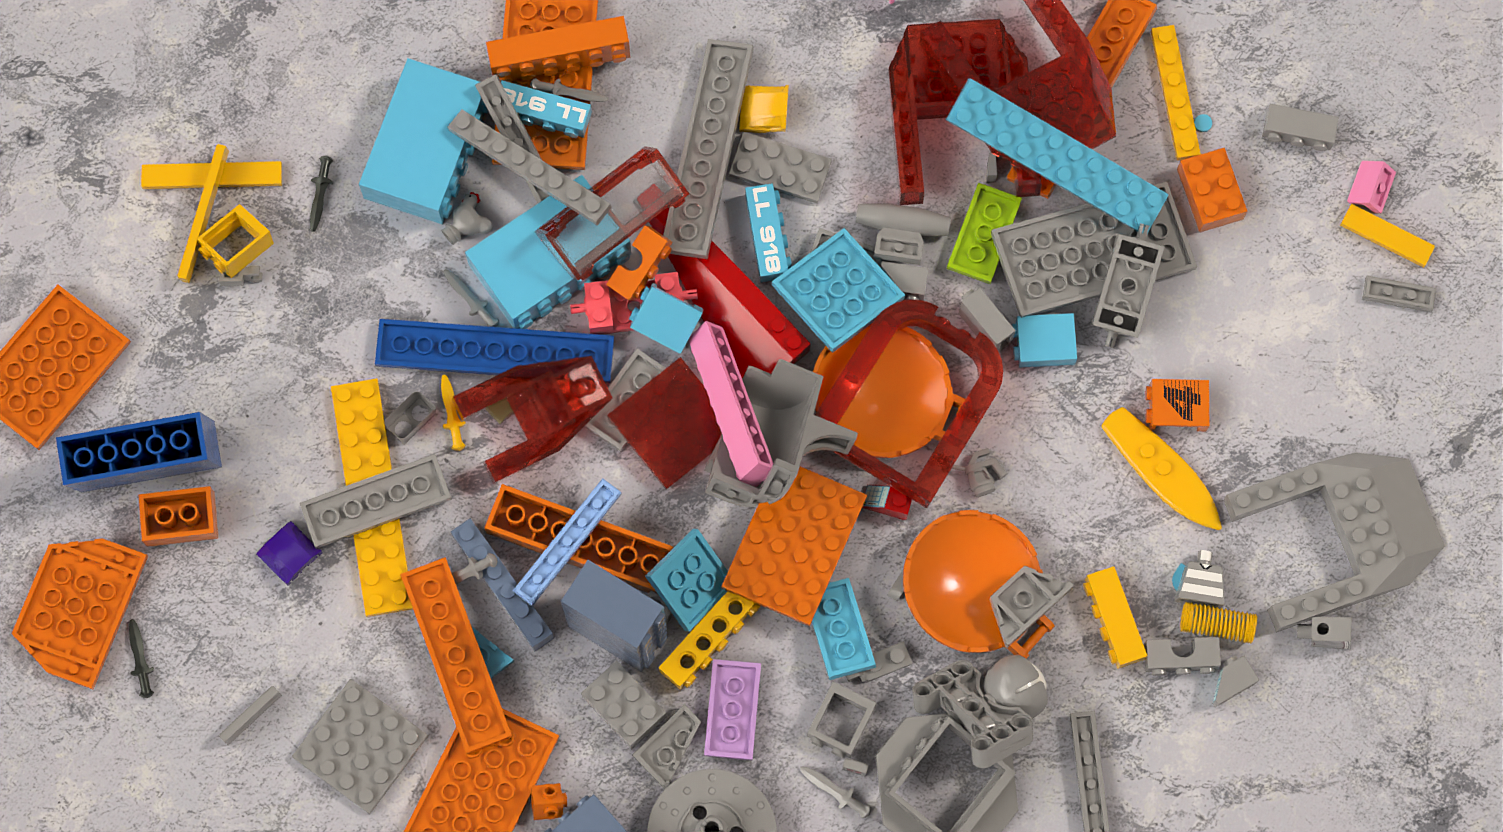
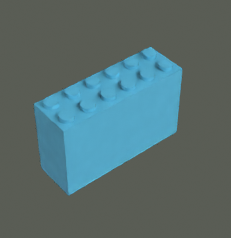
(415, 154)
(523, 272)

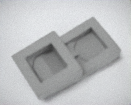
(991, 171)

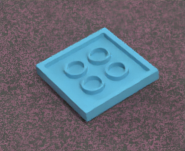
(689, 579)

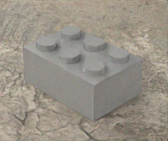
(623, 704)

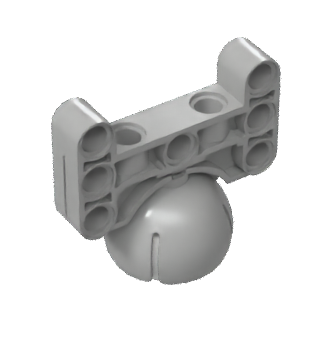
(992, 709)

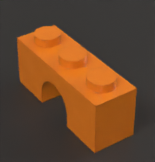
(653, 249)

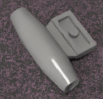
(901, 229)

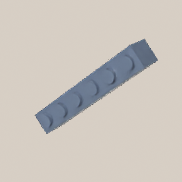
(502, 586)

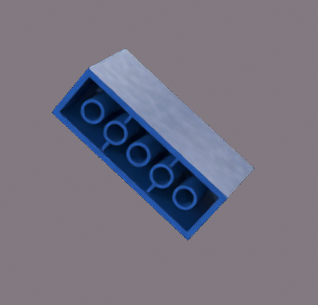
(138, 452)

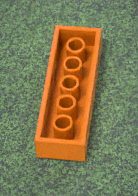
(559, 49)

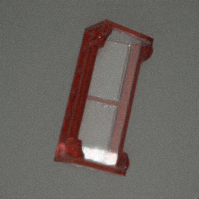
(636, 193)

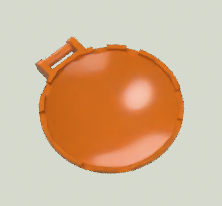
(902, 398)
(956, 570)

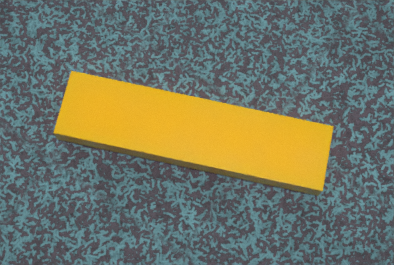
(1387, 235)

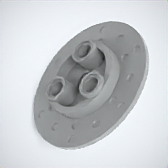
(725, 796)

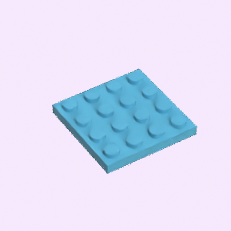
(837, 290)

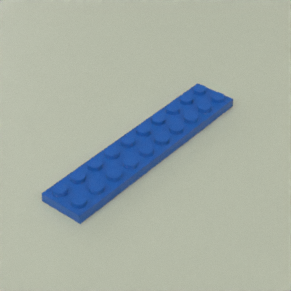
(483, 347)

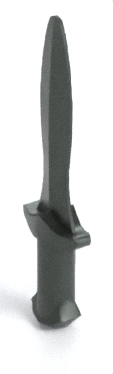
(321, 183)
(141, 667)

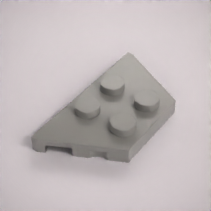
(1025, 601)

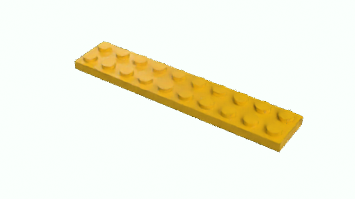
(364, 455)

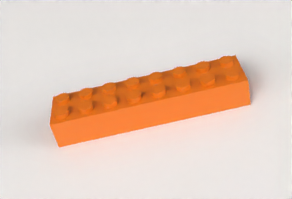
(536, 522)

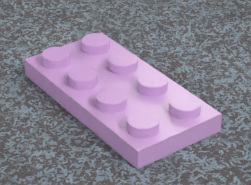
(732, 709)

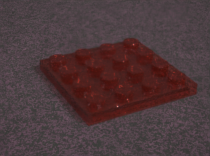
(669, 423)

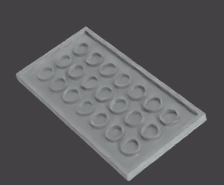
(1068, 254)

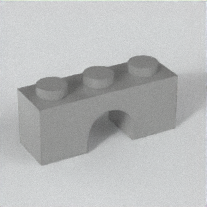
(1161, 658)

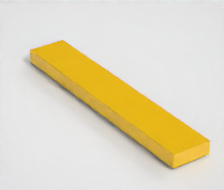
(195, 174)
(203, 212)

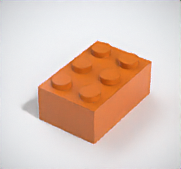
(1212, 190)
(178, 516)

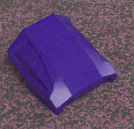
(288, 552)

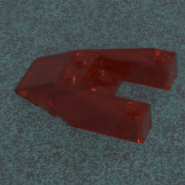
(548, 402)

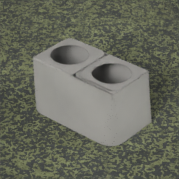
(407, 406)

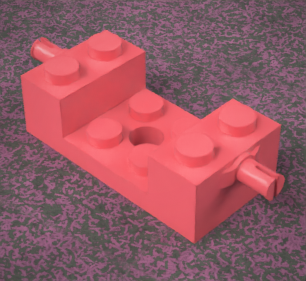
(609, 310)

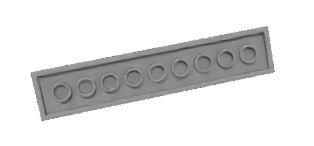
(708, 146)

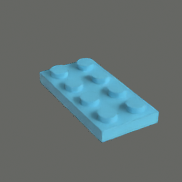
(842, 632)

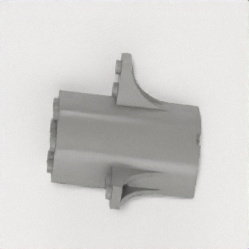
(785, 412)

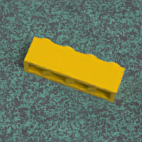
(1115, 617)

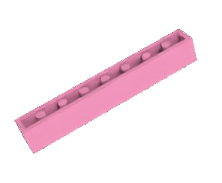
(731, 404)

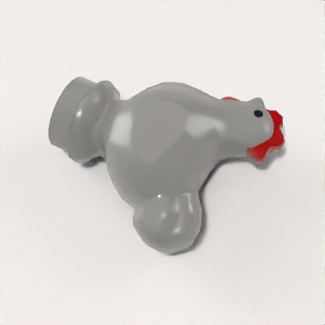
(466, 220)

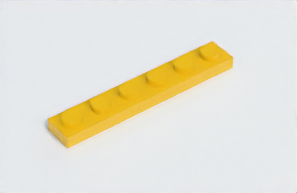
(1175, 92)

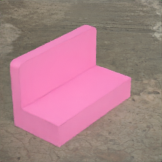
(1372, 185)

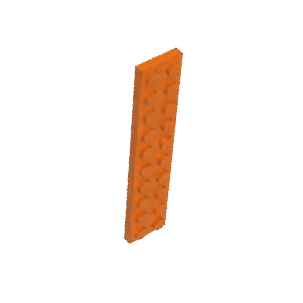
(1113, 42)

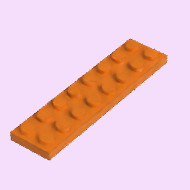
(456, 655)

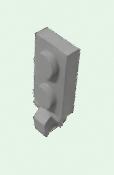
(887, 662)

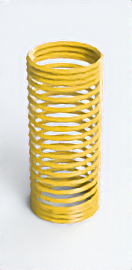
(1187, 619)

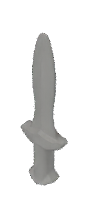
(559, 90)
(477, 306)
(475, 568)
(843, 796)

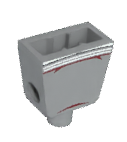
(1338, 632)

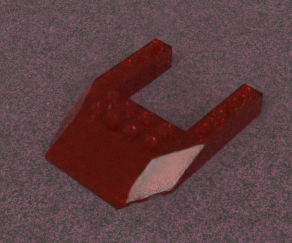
(1064, 92)
(921, 93)

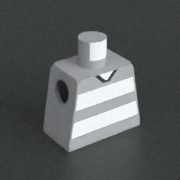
(1201, 582)

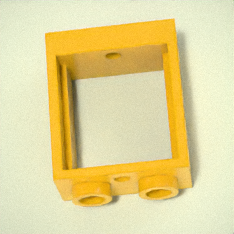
(224, 227)

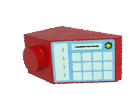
(887, 501)

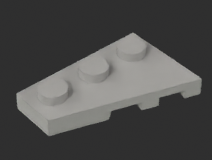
(666, 747)

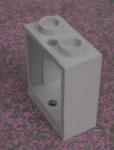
(852, 698)

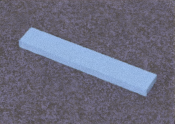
(567, 542)

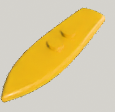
(1162, 468)

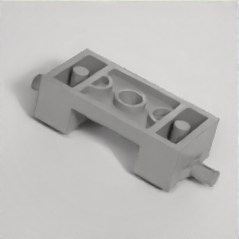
(1121, 311)

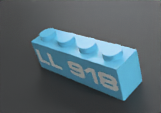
(549, 110)
(766, 231)

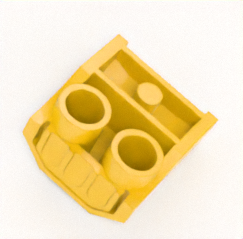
(764, 109)

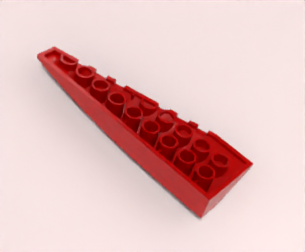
(729, 299)

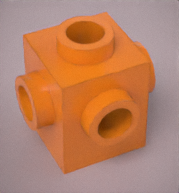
(547, 801)

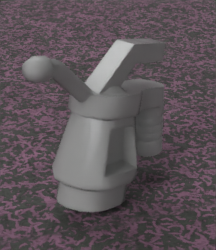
(979, 478)

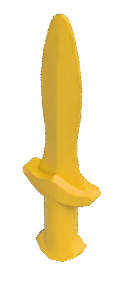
(453, 422)

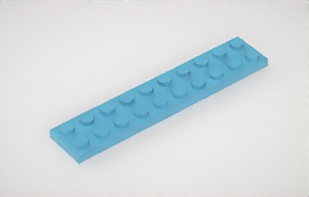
(1056, 156)

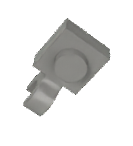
(249, 273)

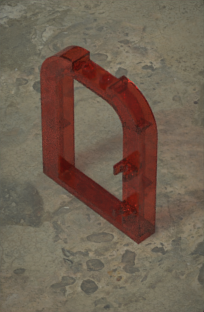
(964, 424)

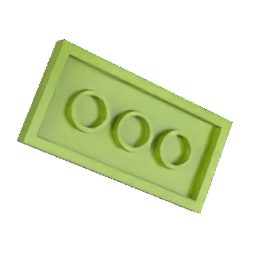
(974, 248)

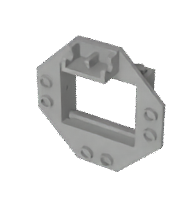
(903, 751)

